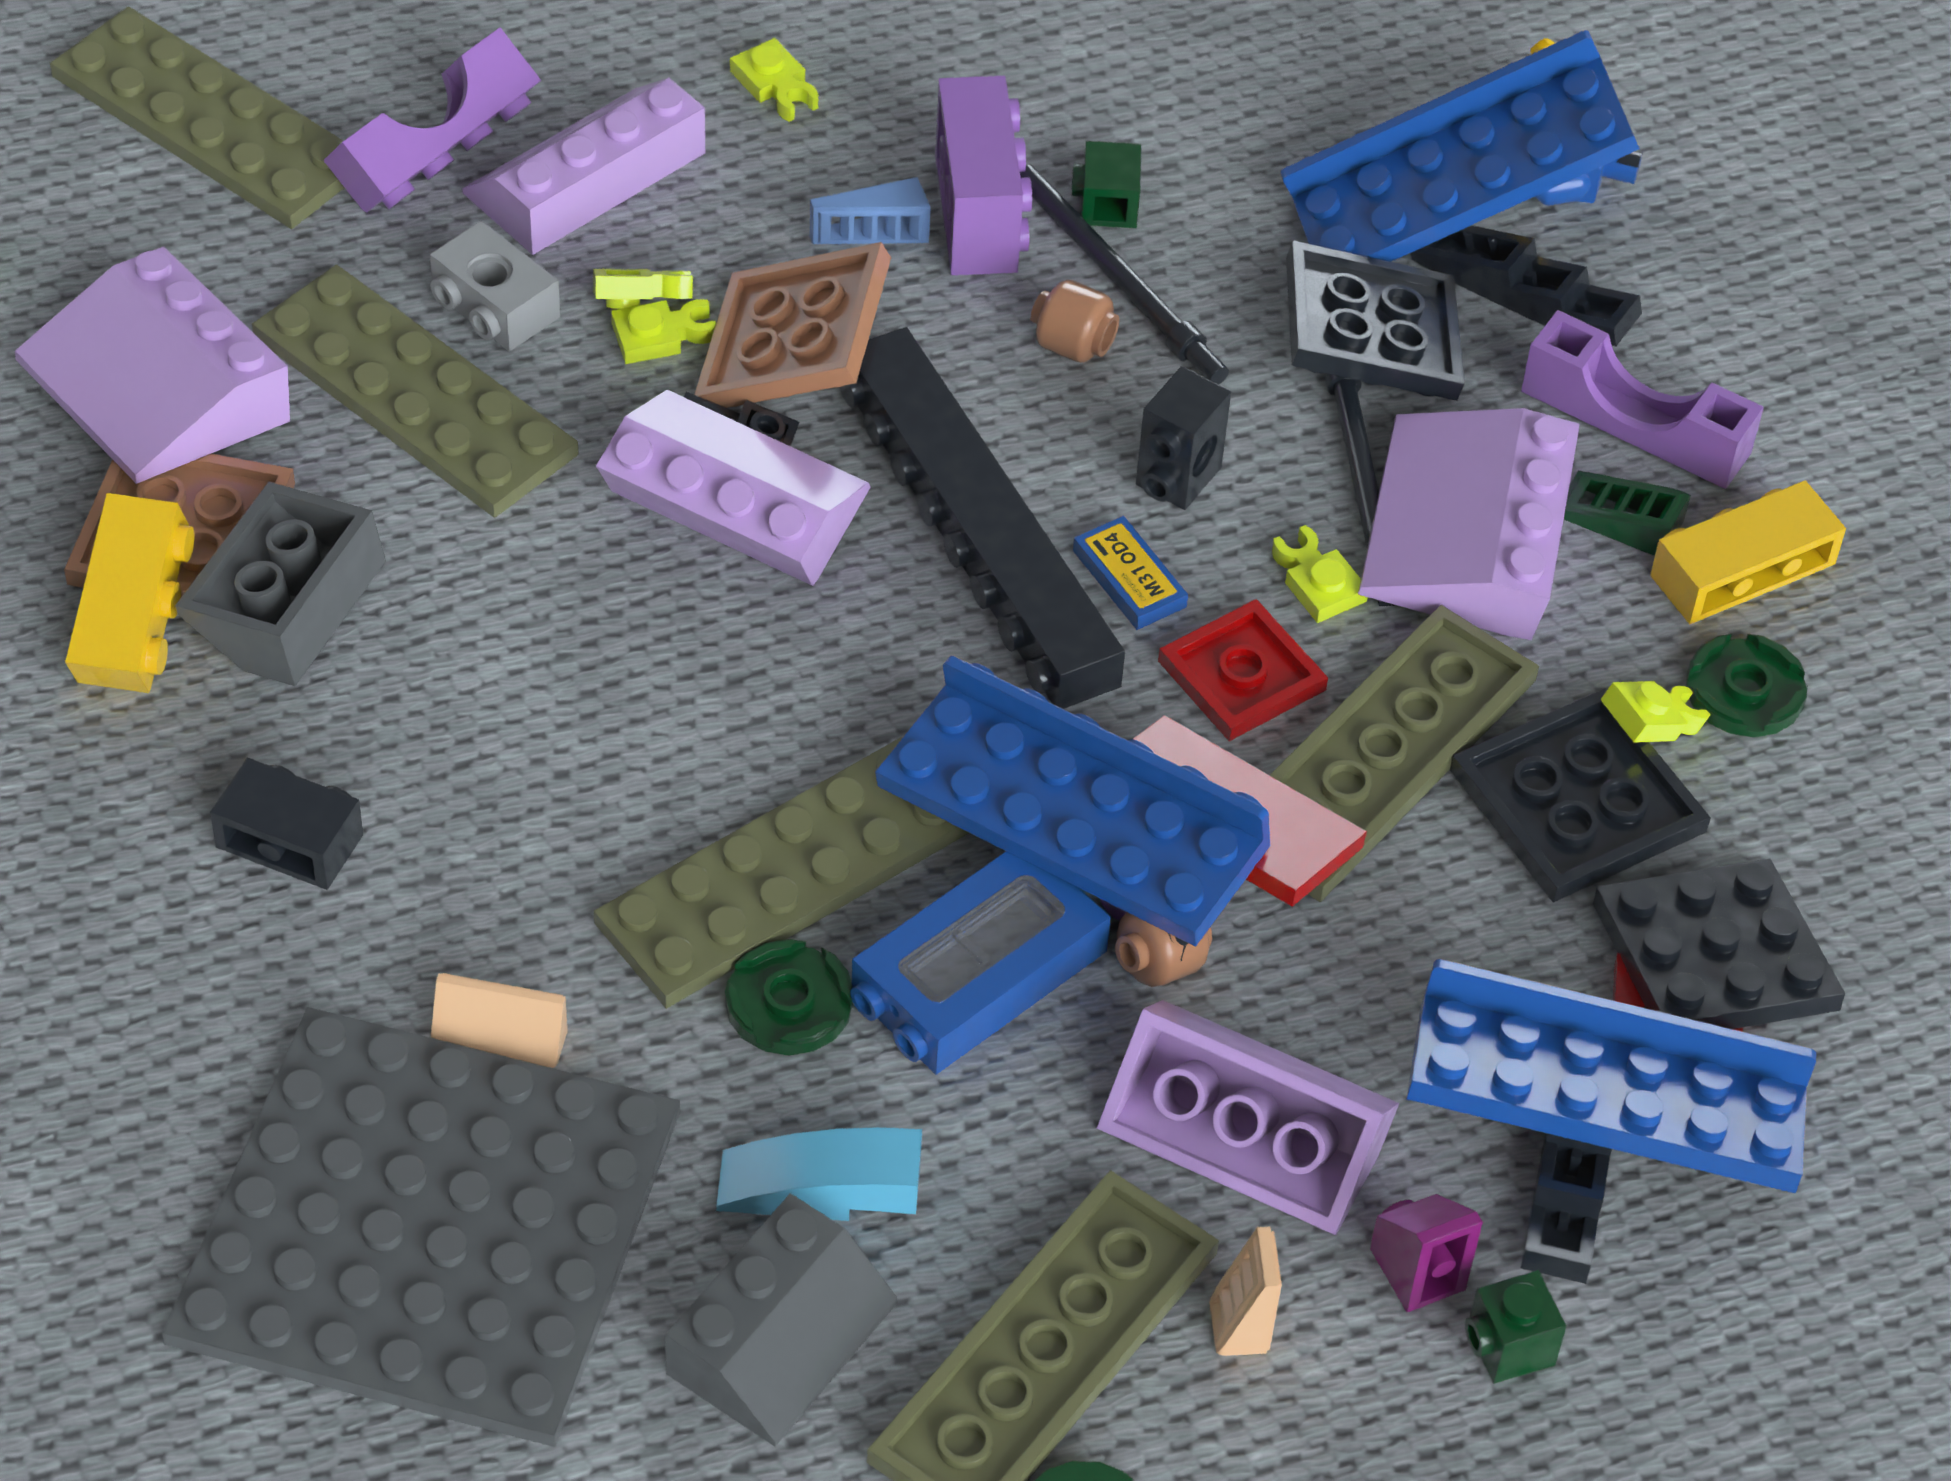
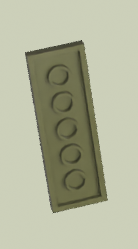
(204, 115)
(416, 390)
(1405, 726)
(769, 879)
(1048, 1342)

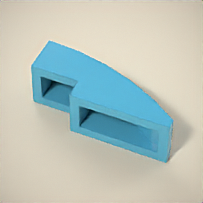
(826, 1170)

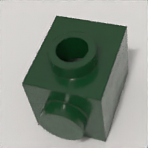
(1109, 183)
(1515, 1327)

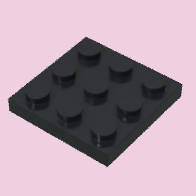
(1374, 321)
(1578, 796)
(1719, 946)

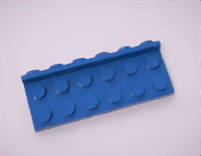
(1464, 154)
(1078, 801)
(1612, 1075)

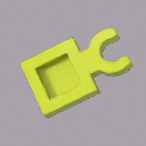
(773, 72)
(627, 286)
(656, 332)
(1320, 582)
(1651, 712)

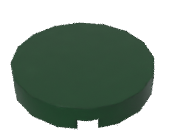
(1742, 700)
(789, 1017)

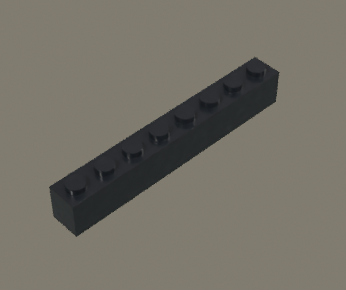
(984, 523)

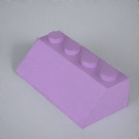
(593, 164)
(732, 484)
(1246, 1115)

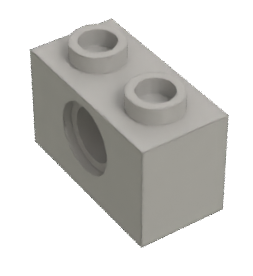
(494, 286)

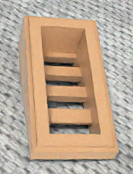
(1248, 1298)

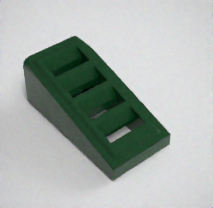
(1637, 530)

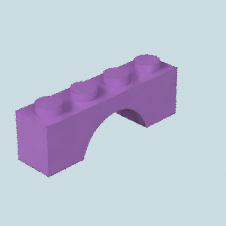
(386, 154)
(1579, 374)

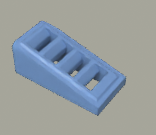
(888, 212)

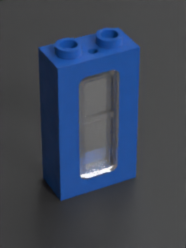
(977, 959)

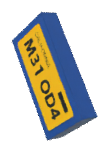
(1130, 572)

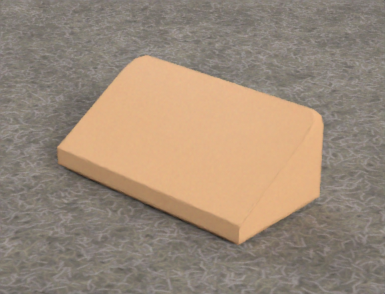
(500, 1019)

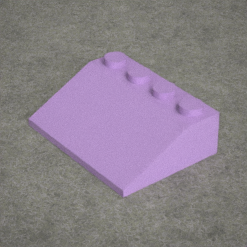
(157, 367)
(1472, 515)

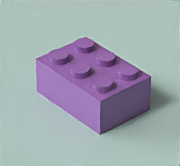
(981, 175)

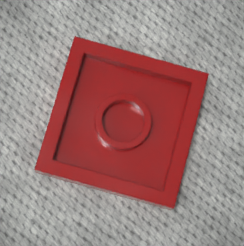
(1242, 669)

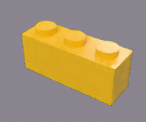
(1747, 551)
(129, 593)

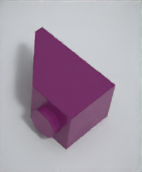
(1426, 1248)

